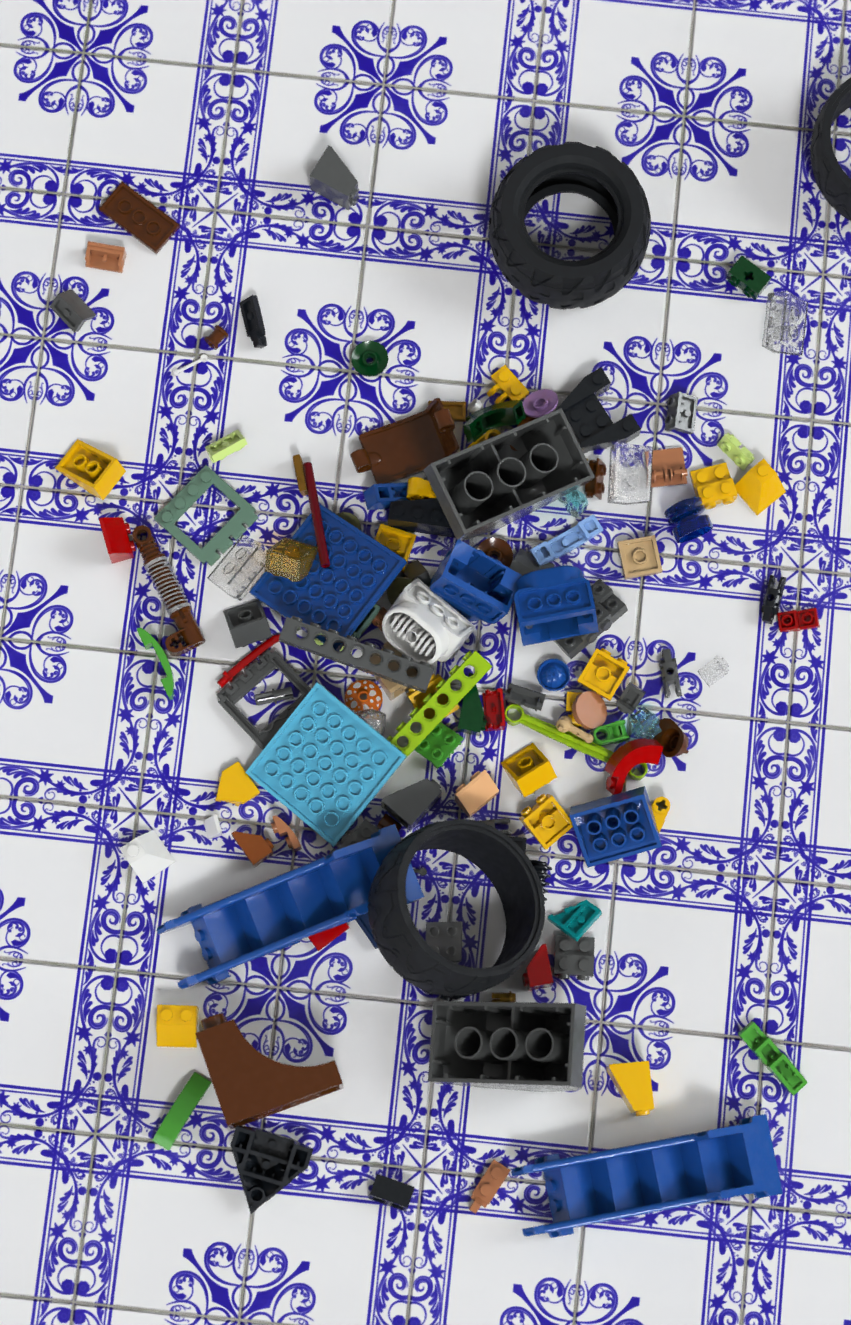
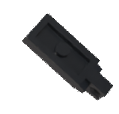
(253, 321)

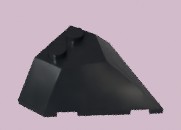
(266, 1162)

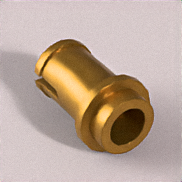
(504, 997)

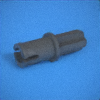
(274, 696)

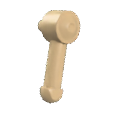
(564, 725)

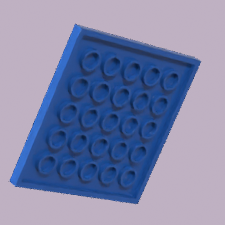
(337, 594)

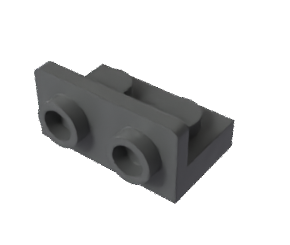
(681, 413)

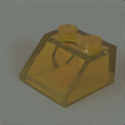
(290, 559)

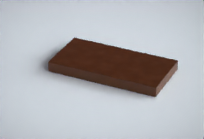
(139, 217)

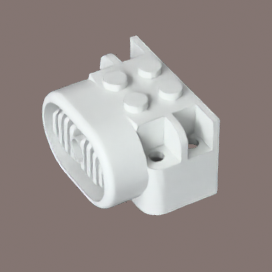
(425, 625)

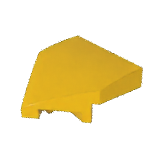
(236, 786)

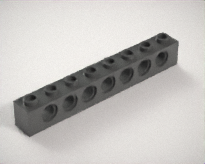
(326, 650)

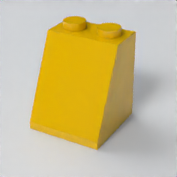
(633, 1085)

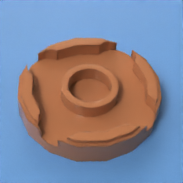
(589, 710)

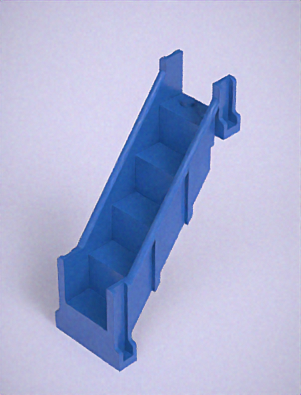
(289, 907)
(657, 1176)

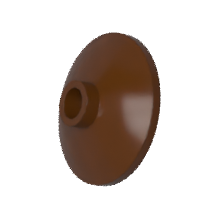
(499, 548)

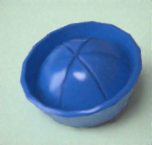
(553, 674)

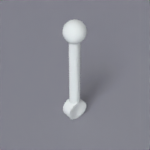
(203, 358)

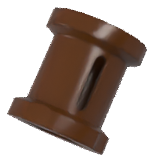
(216, 337)

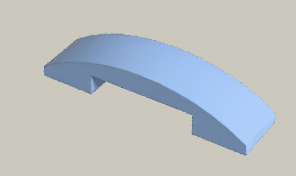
(567, 541)

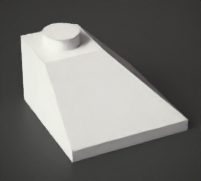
(147, 855)

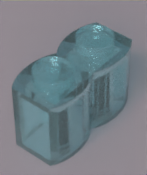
(575, 503)

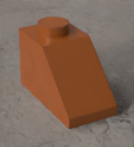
(254, 847)

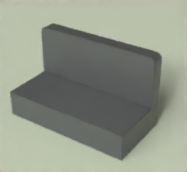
(72, 310)

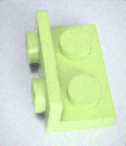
(225, 446)

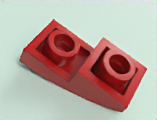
(798, 620)

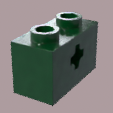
(745, 269)

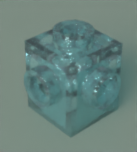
(645, 724)

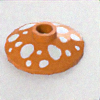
(360, 687)

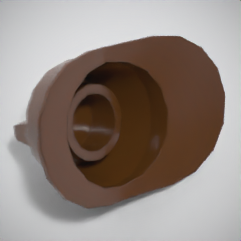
(672, 738)

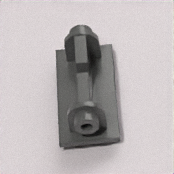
(524, 696)

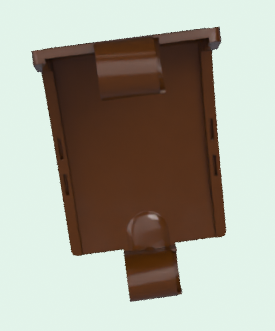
(407, 445)

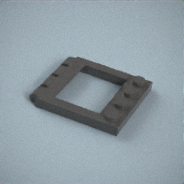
(242, 685)

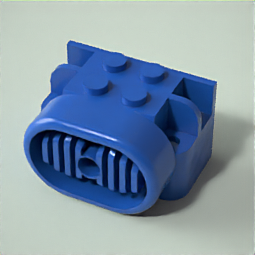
(475, 584)
(554, 605)

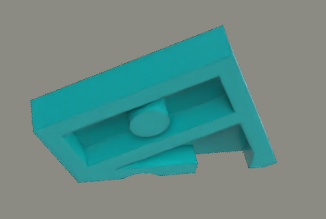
(576, 919)

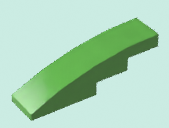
(772, 1058)

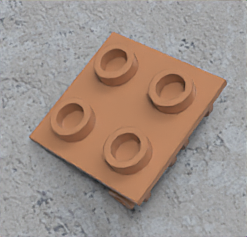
(668, 467)

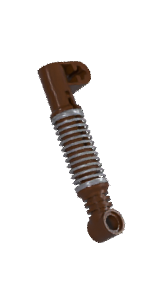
(173, 599)

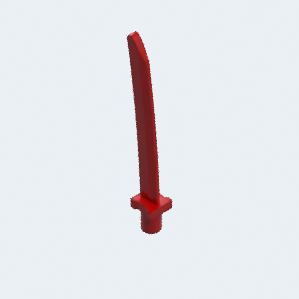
(228, 676)

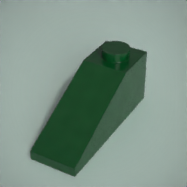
(472, 713)

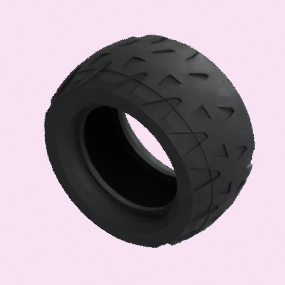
(581, 171)

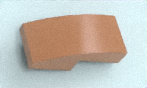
(283, 829)

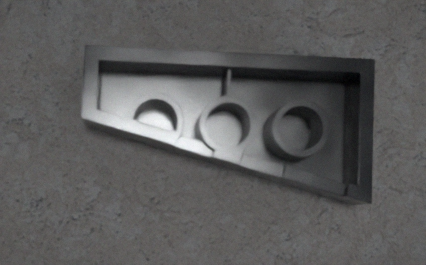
(420, 516)

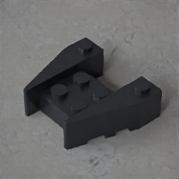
(589, 419)

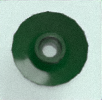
(371, 350)

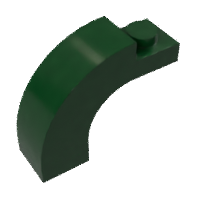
(493, 417)

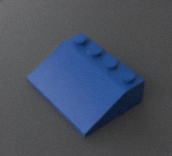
(615, 826)

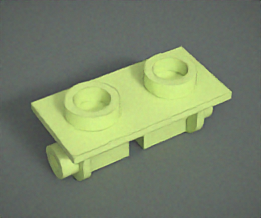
(730, 446)

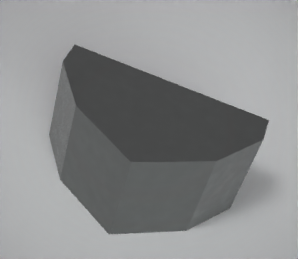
(496, 485)
(508, 1045)

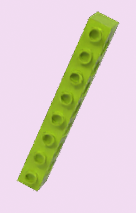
(480, 666)

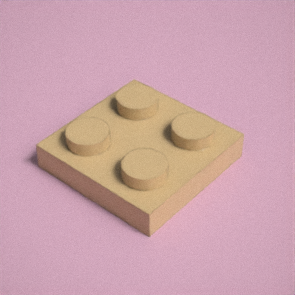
(639, 557)

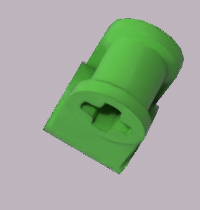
(614, 732)

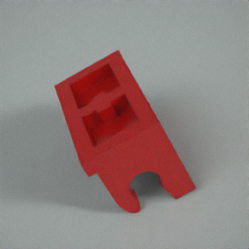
(494, 710)

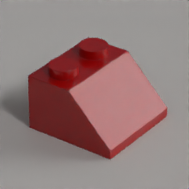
(117, 539)
(538, 972)

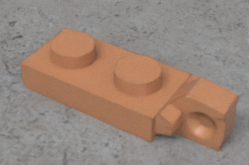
(488, 1185)

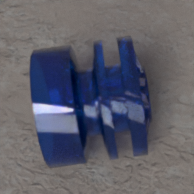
(687, 517)

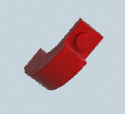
(627, 757)

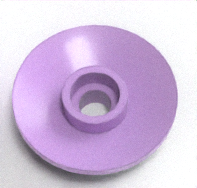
(540, 403)

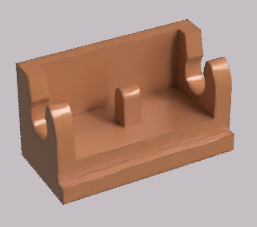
(105, 257)

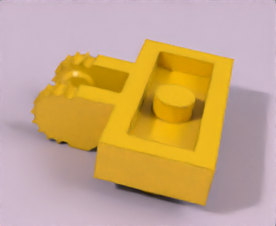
(508, 384)

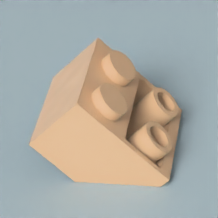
(476, 793)

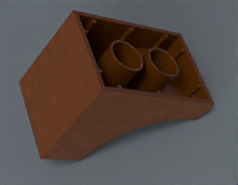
(253, 1084)

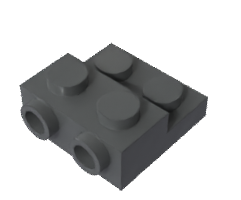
(574, 957)

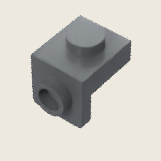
(630, 698)

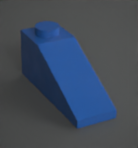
(381, 495)

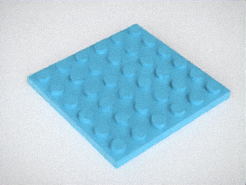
(326, 764)

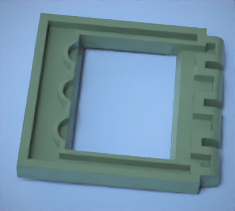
(187, 497)

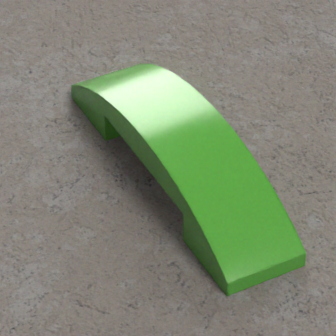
(149, 641)
(181, 1111)

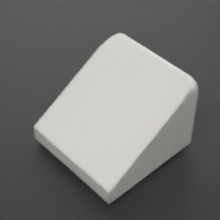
(212, 827)

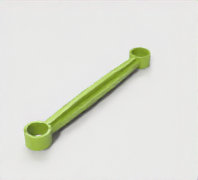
(566, 738)

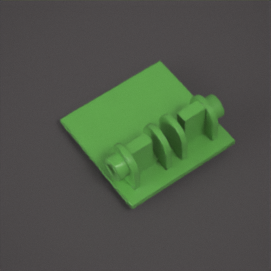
(439, 745)

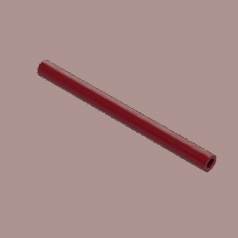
(316, 515)

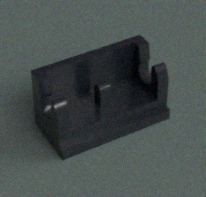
(391, 1192)

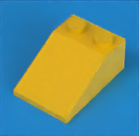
(91, 469)

